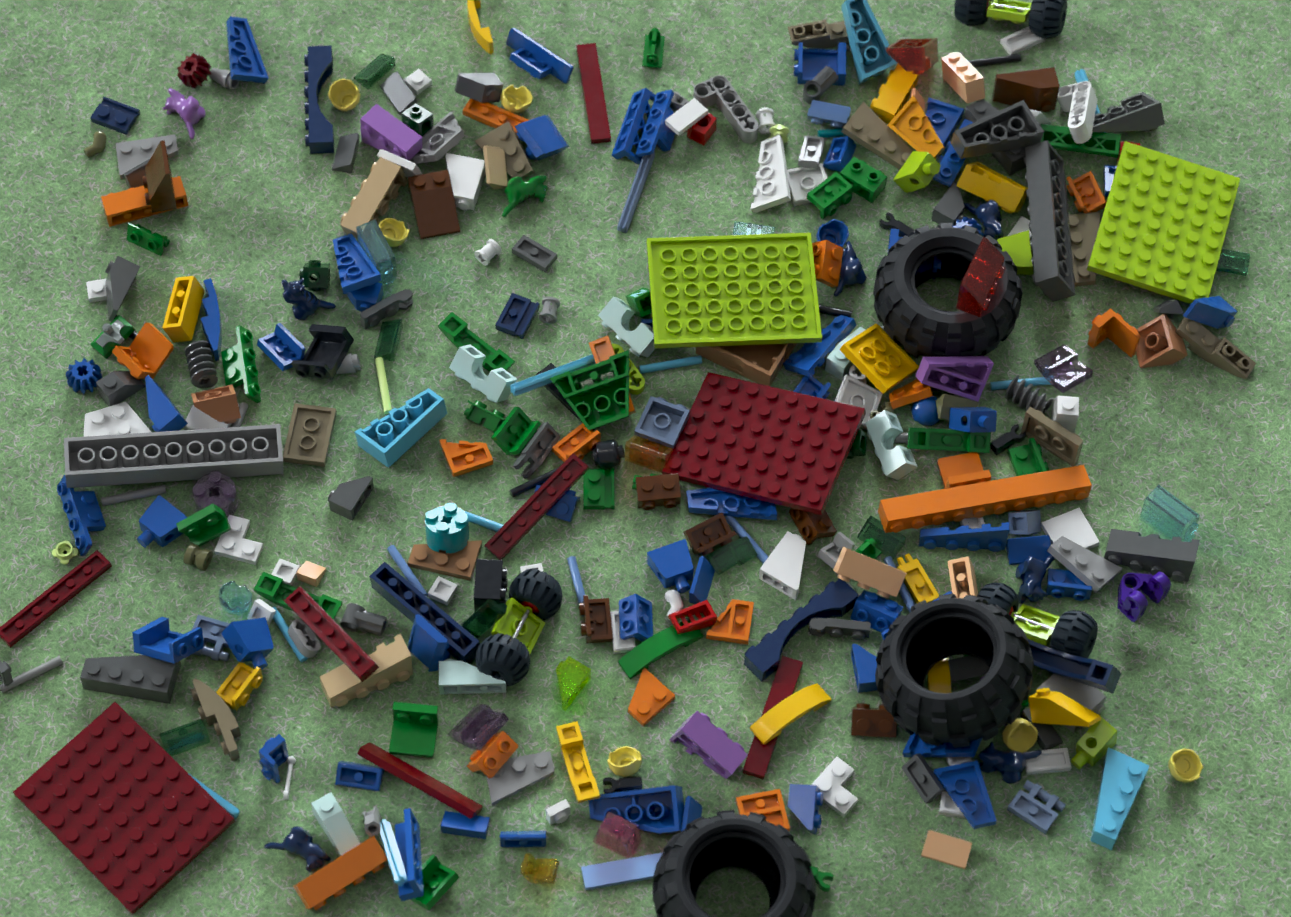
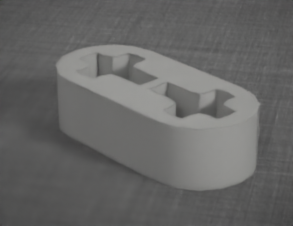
(304, 638)

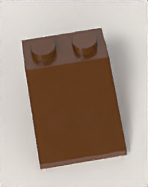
(1036, 87)
(159, 181)
(433, 204)

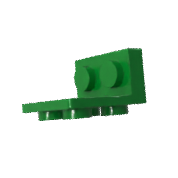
(414, 729)

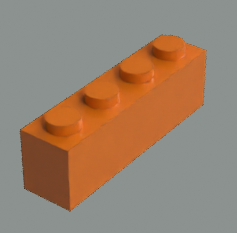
(132, 205)
(340, 873)

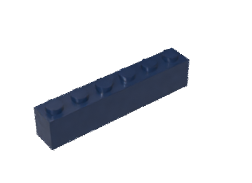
(412, 602)

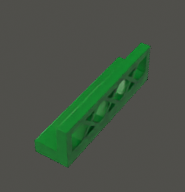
(1099, 144)

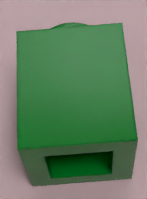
(640, 302)

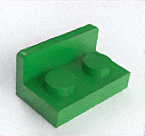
(831, 195)
(1027, 459)
(205, 525)

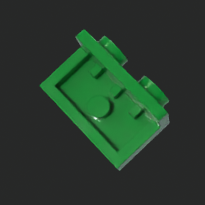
(515, 432)
(436, 882)

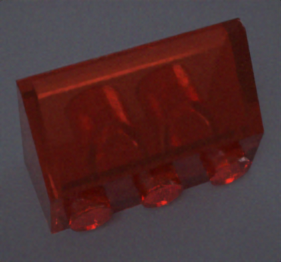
(915, 54)
(981, 279)

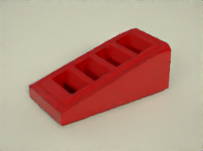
(702, 607)

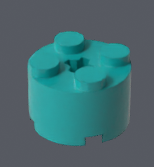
(447, 528)

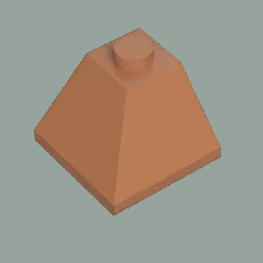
(1159, 343)
(218, 403)

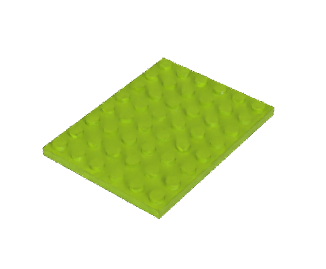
(1163, 224)
(733, 290)

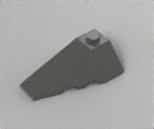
(1134, 114)

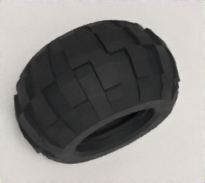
(945, 630)
(740, 843)

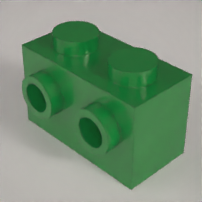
(865, 180)

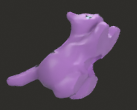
(186, 108)

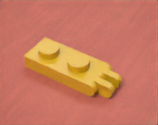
(917, 579)

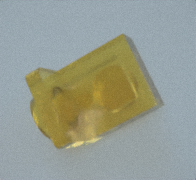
(539, 869)

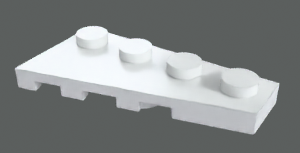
(772, 177)

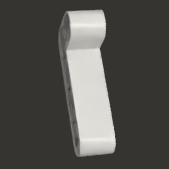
(1081, 103)

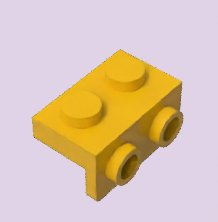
(239, 684)

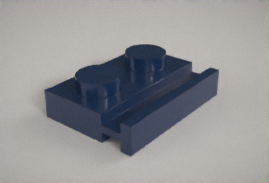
(115, 115)
(517, 316)

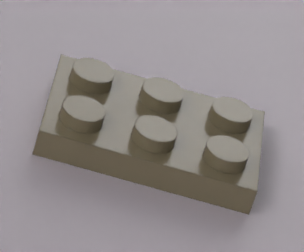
(309, 435)
(1052, 436)

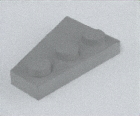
(138, 151)
(1084, 564)
(518, 774)

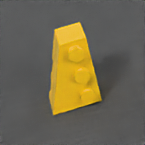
(992, 186)

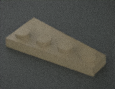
(876, 136)
(1083, 235)

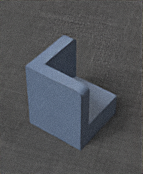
(1024, 522)

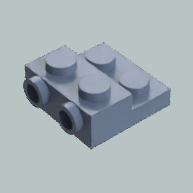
(662, 421)

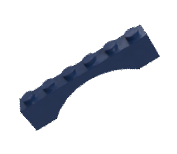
(320, 129)
(833, 602)
(1080, 669)

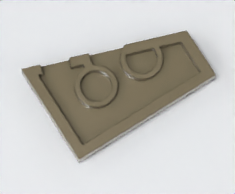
(515, 156)

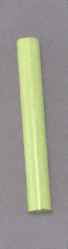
(383, 385)

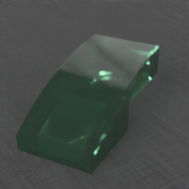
(731, 554)

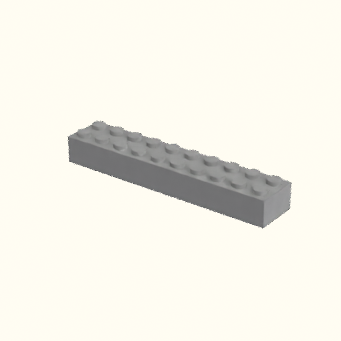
(172, 455)

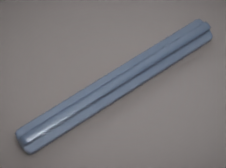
(635, 193)

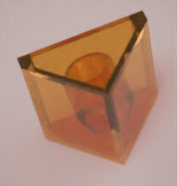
(647, 453)

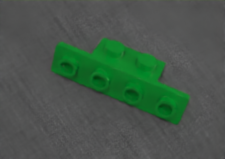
(240, 365)

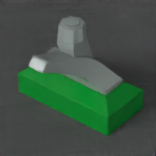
(112, 335)

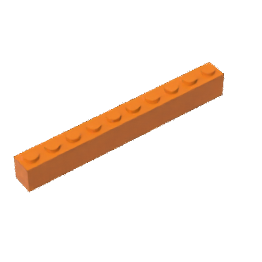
(984, 498)

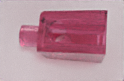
(617, 834)

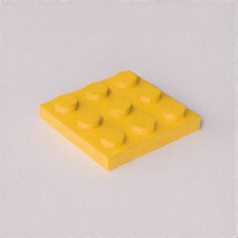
(879, 358)

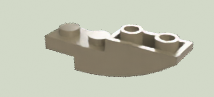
(819, 34)
(1215, 351)
(217, 714)

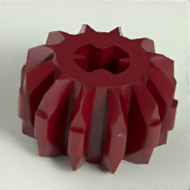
(194, 70)

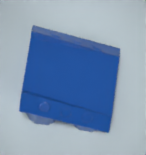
(541, 138)
(427, 644)

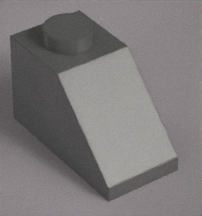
(479, 86)
(949, 207)
(118, 387)
(350, 497)

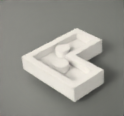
(235, 546)
(831, 783)

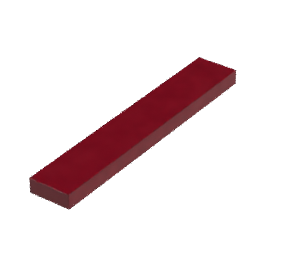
(593, 93)
(536, 507)
(54, 598)
(331, 634)
(782, 687)
(420, 780)

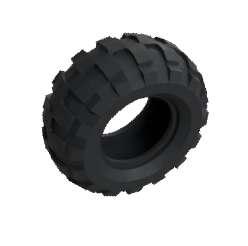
(934, 331)

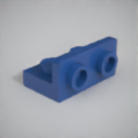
(1065, 584)
(635, 618)

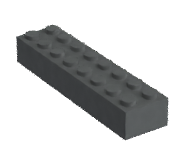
(1049, 221)

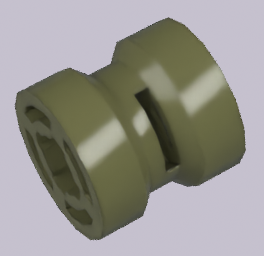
(198, 557)

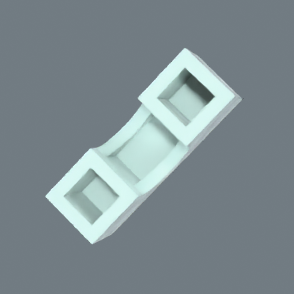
(617, 317)
(468, 366)
(882, 431)

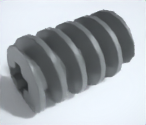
(201, 364)
(1026, 397)

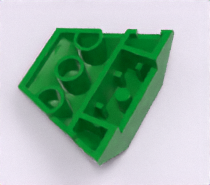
(598, 391)

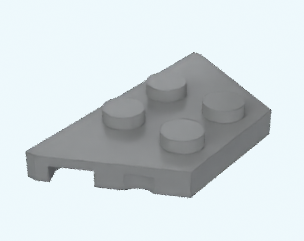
(439, 140)

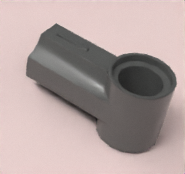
(820, 84)
(357, 618)

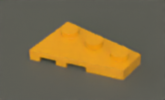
(916, 128)

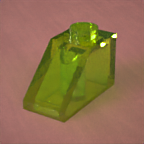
(571, 680)

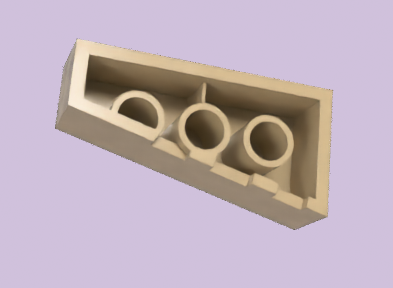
(374, 195)
(393, 663)

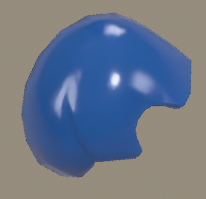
(833, 231)
(925, 411)

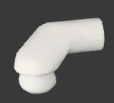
(675, 601)

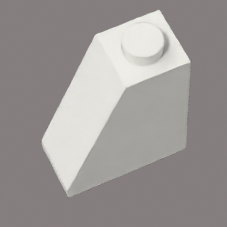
(466, 179)
(1066, 411)
(785, 565)

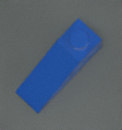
(1211, 312)
(161, 409)

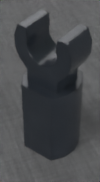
(895, 224)
(1006, 440)
(622, 784)

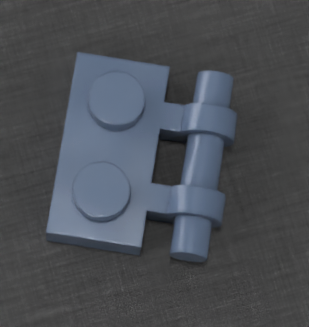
(212, 633)
(1033, 811)

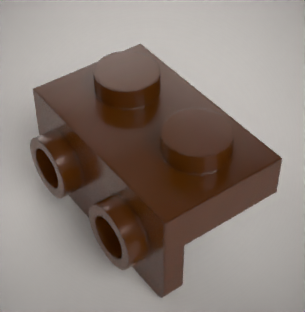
(658, 491)
(812, 525)
(708, 534)
(597, 620)
(872, 721)

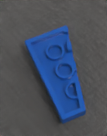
(243, 52)
(354, 265)
(813, 354)
(716, 501)
(964, 537)

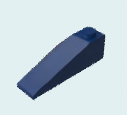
(650, 809)

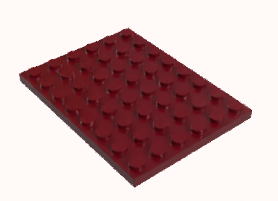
(765, 443)
(124, 807)

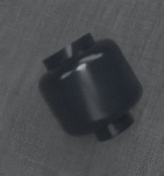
(608, 454)

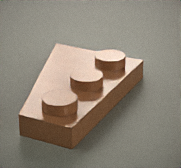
(457, 564)

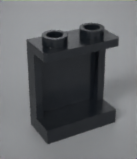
(324, 352)

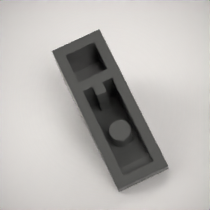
(118, 282)

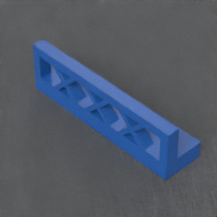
(632, 123)
(409, 846)

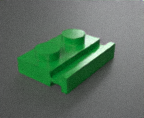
(598, 489)

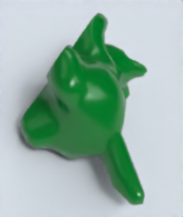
(519, 191)

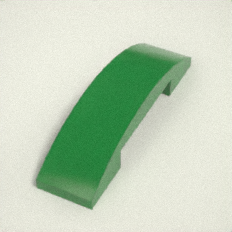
(457, 332)
(948, 440)
(276, 591)
(656, 648)

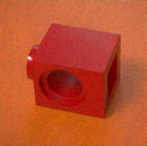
(702, 134)

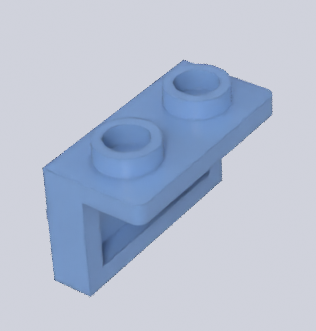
(829, 113)

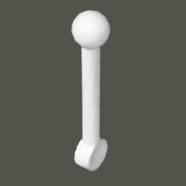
(291, 760)

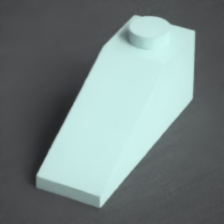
(836, 361)
(463, 678)
(334, 823)

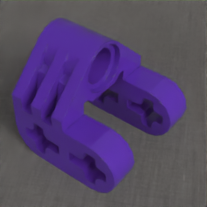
(1132, 601)

